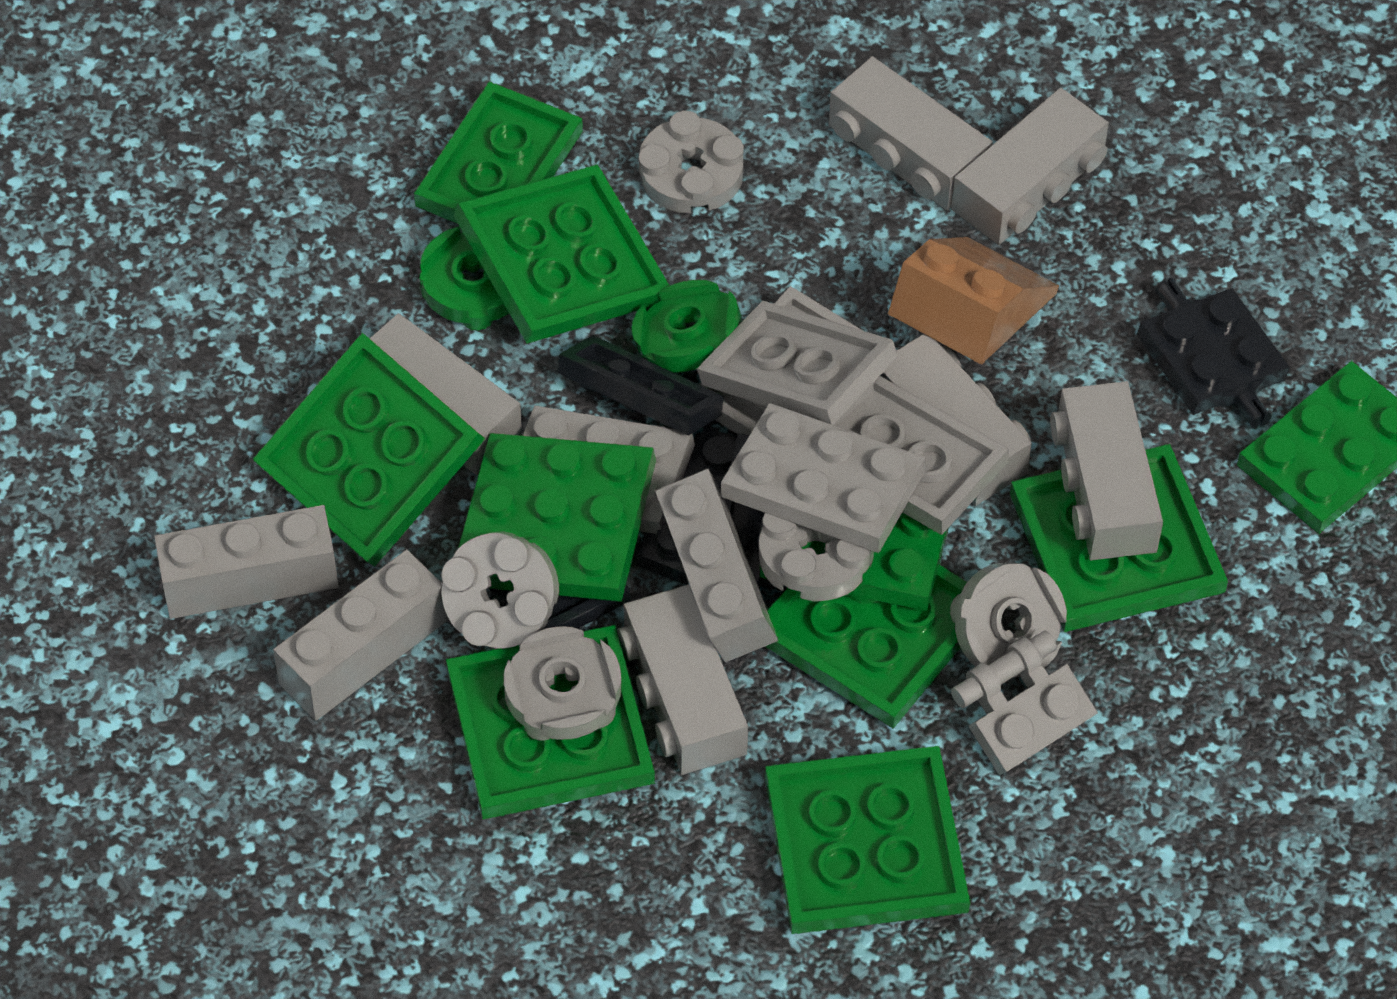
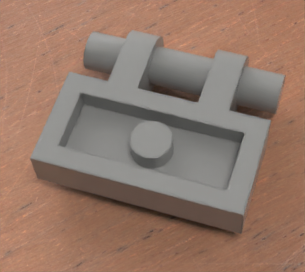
(1032, 718)

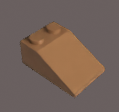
(967, 295)

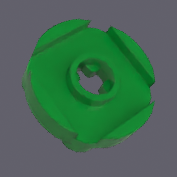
(446, 289)
(662, 331)

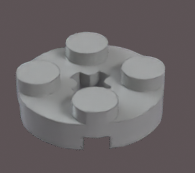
(691, 138)
(512, 559)
(816, 576)
(987, 595)
(568, 713)

